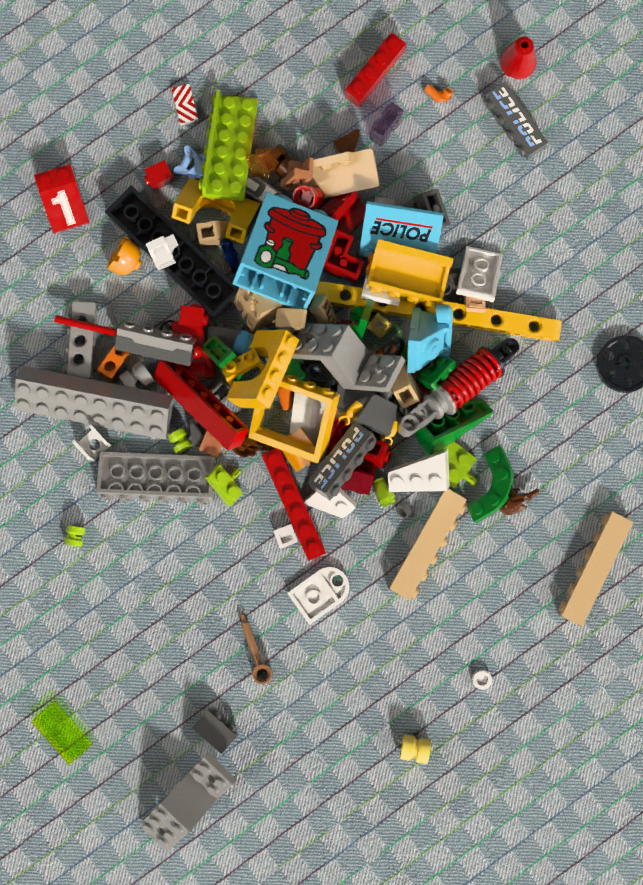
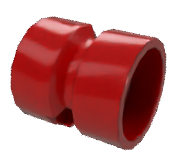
(304, 196)

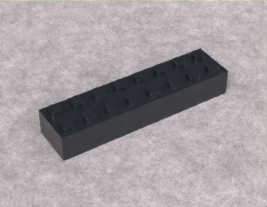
(192, 268)

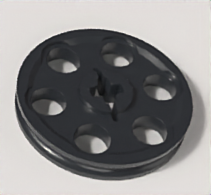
(620, 371)

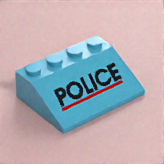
(400, 226)

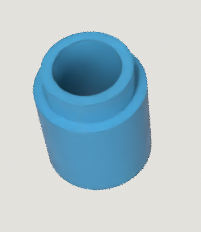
(242, 343)

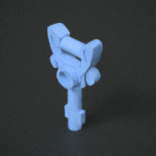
(195, 171)

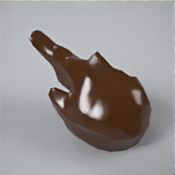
(249, 445)
(515, 501)

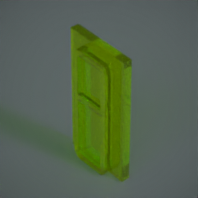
(62, 732)

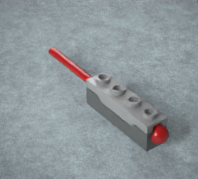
(145, 340)

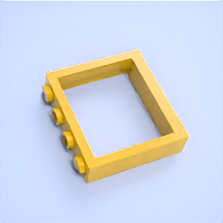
(292, 445)

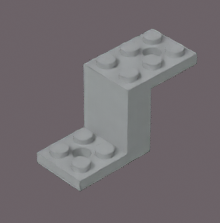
(347, 357)
(188, 802)

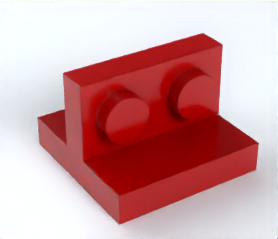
(347, 210)

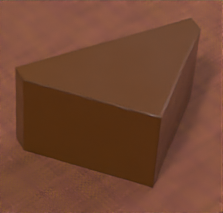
(347, 142)

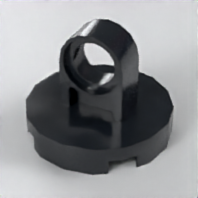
(325, 375)

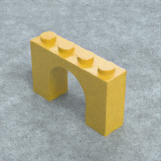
(241, 213)
(260, 391)

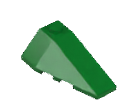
(444, 431)

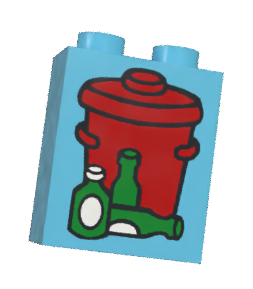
(286, 252)

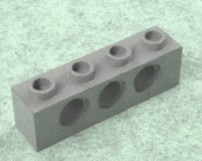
(87, 350)

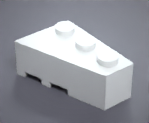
(424, 474)

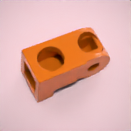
(112, 364)

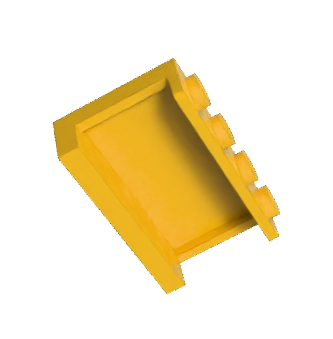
(408, 273)

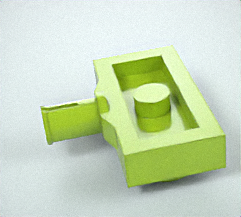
(224, 484)

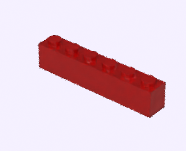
(201, 404)
(293, 504)

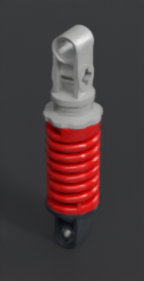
(460, 385)

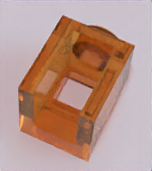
(261, 163)

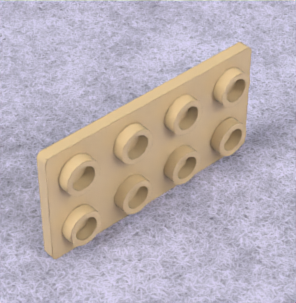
(345, 173)

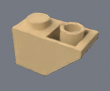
(211, 232)
(406, 389)

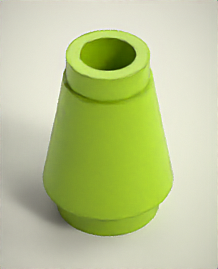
(383, 495)

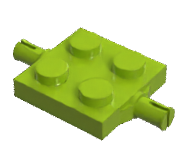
(459, 464)

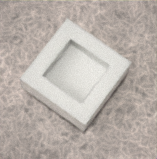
(285, 536)

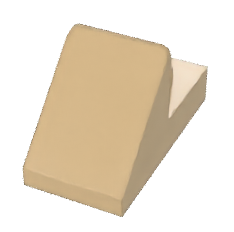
(290, 319)

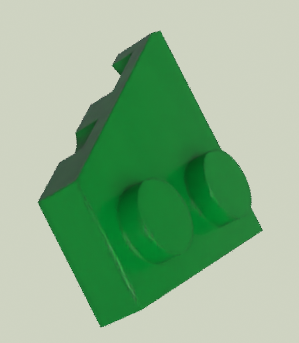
(441, 369)

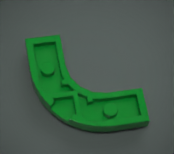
(500, 488)

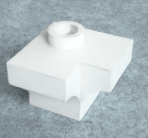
(162, 251)

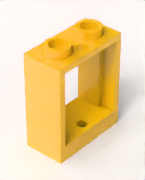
(248, 361)

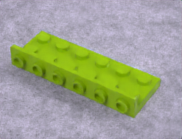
(227, 148)

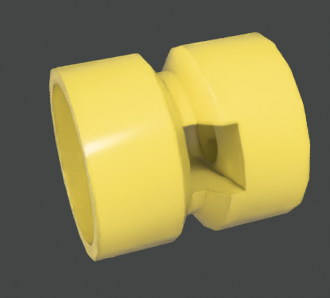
(415, 748)

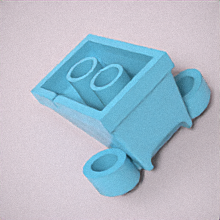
(429, 336)

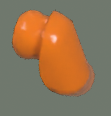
(438, 96)

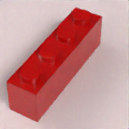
(375, 70)

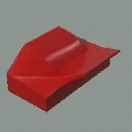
(202, 367)

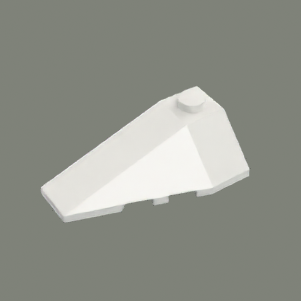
(308, 415)

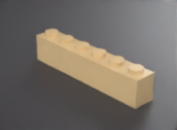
(427, 544)
(595, 568)

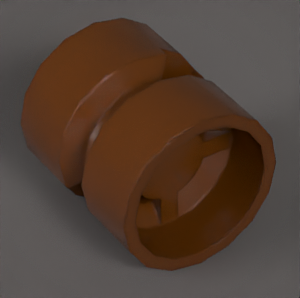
(280, 153)

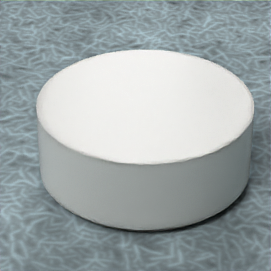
(481, 679)

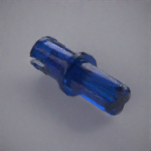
(230, 253)

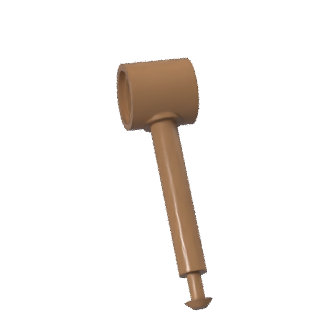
(255, 653)

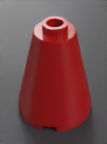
(519, 58)

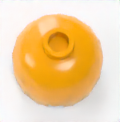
(125, 257)

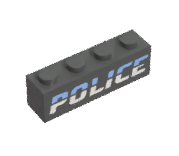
(515, 120)
(342, 461)

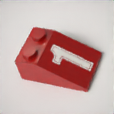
(62, 198)

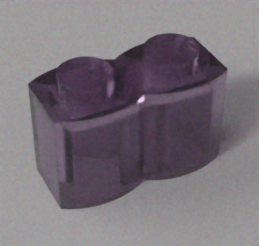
(382, 127)

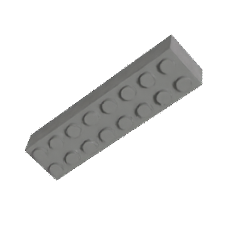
(93, 402)

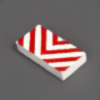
(185, 104)

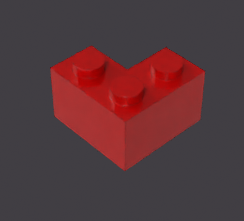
(339, 262)

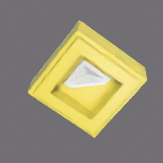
(379, 325)

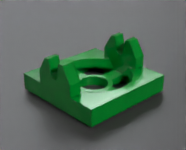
(361, 317)

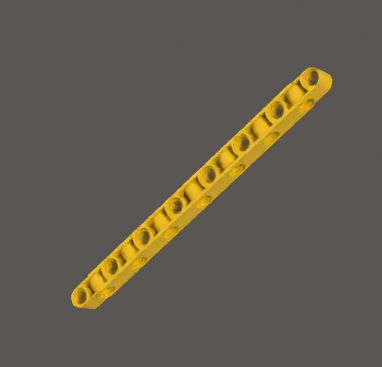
(510, 322)

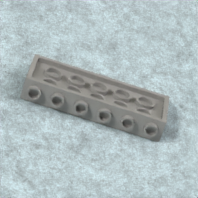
(154, 477)

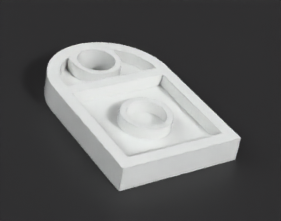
(318, 594)

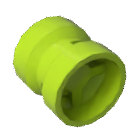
(179, 440)
(74, 536)

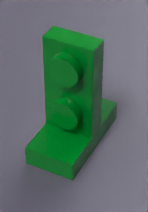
(219, 353)

